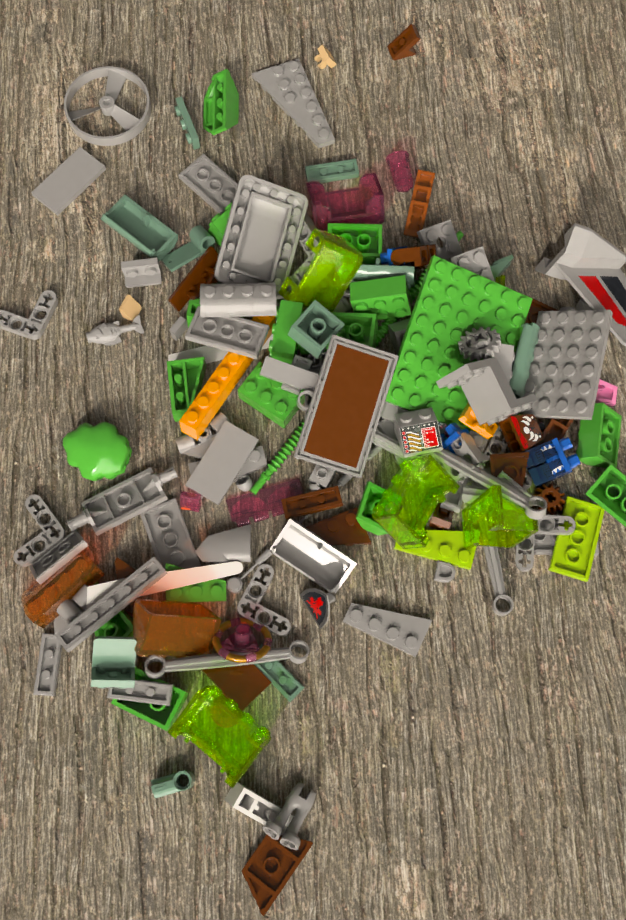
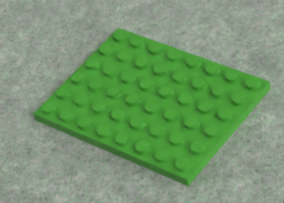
(446, 308)

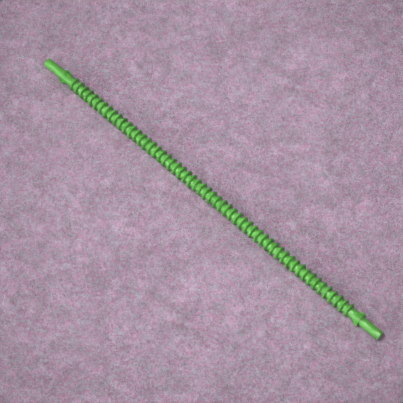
(265, 475)

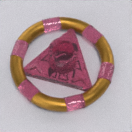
(242, 641)

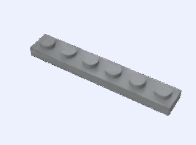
(110, 604)

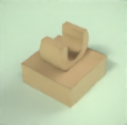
(326, 57)

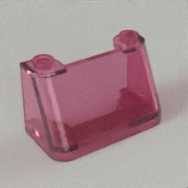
(347, 206)

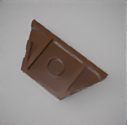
(271, 869)

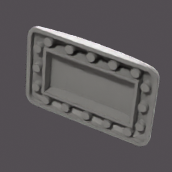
(260, 233)

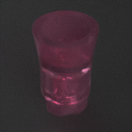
(400, 170)

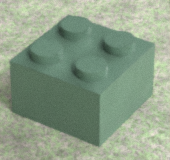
(315, 329)

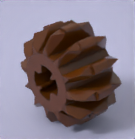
(554, 496)

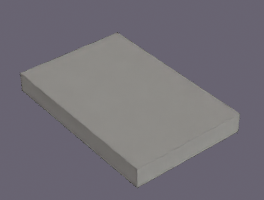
(58, 556)

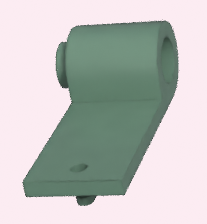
(200, 241)

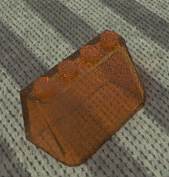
(42, 600)
(173, 628)

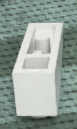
(254, 805)

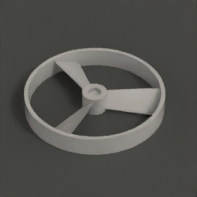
(115, 81)

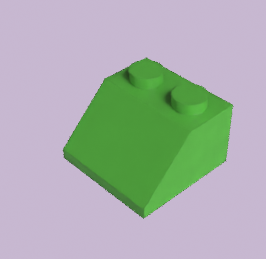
(370, 498)

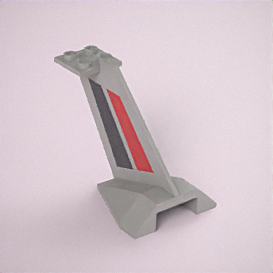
(594, 272)

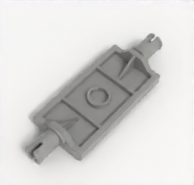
(123, 501)

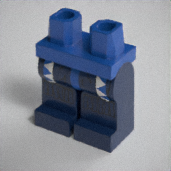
(556, 462)

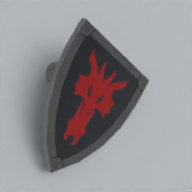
(318, 604)

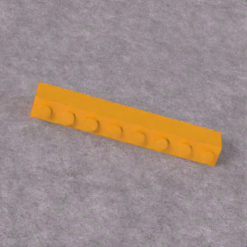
(218, 388)

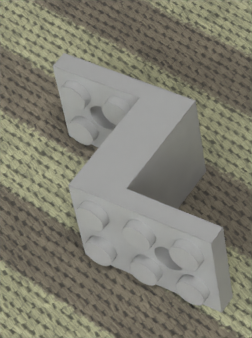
(473, 260)
(487, 391)

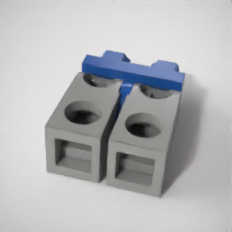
(462, 445)

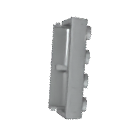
(238, 299)
(312, 556)

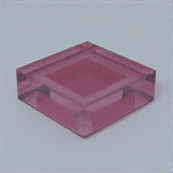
(190, 501)

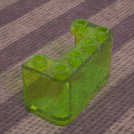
(412, 499)
(222, 732)

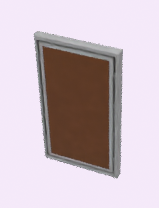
(346, 406)

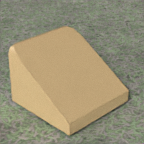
(130, 308)

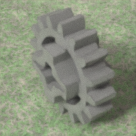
(479, 344)

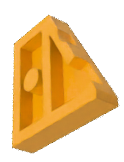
(469, 419)

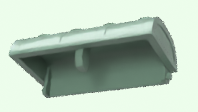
(140, 228)
(378, 271)
(523, 358)

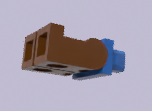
(404, 255)

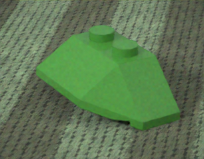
(221, 104)

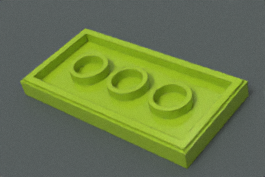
(575, 552)

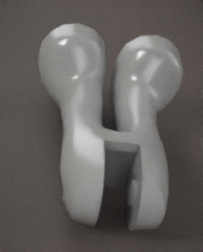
(293, 802)

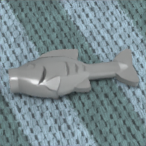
(109, 333)

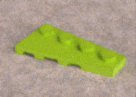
(445, 547)

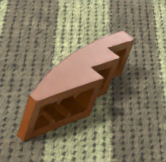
(419, 203)

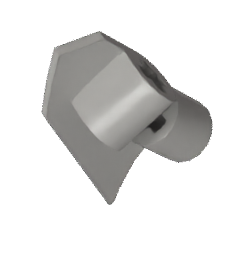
(227, 546)
(71, 609)

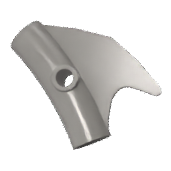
(197, 448)

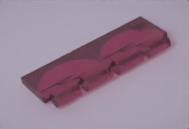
(265, 500)

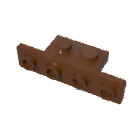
(200, 273)

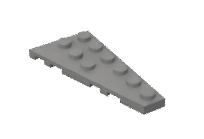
(295, 96)

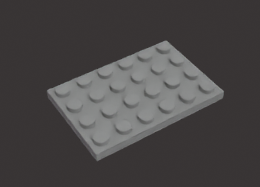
(567, 363)

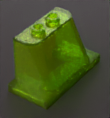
(495, 521)

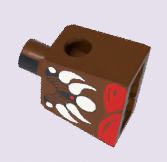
(522, 432)

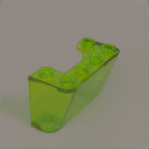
(328, 273)

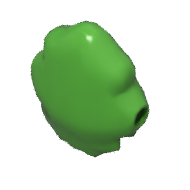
(97, 451)

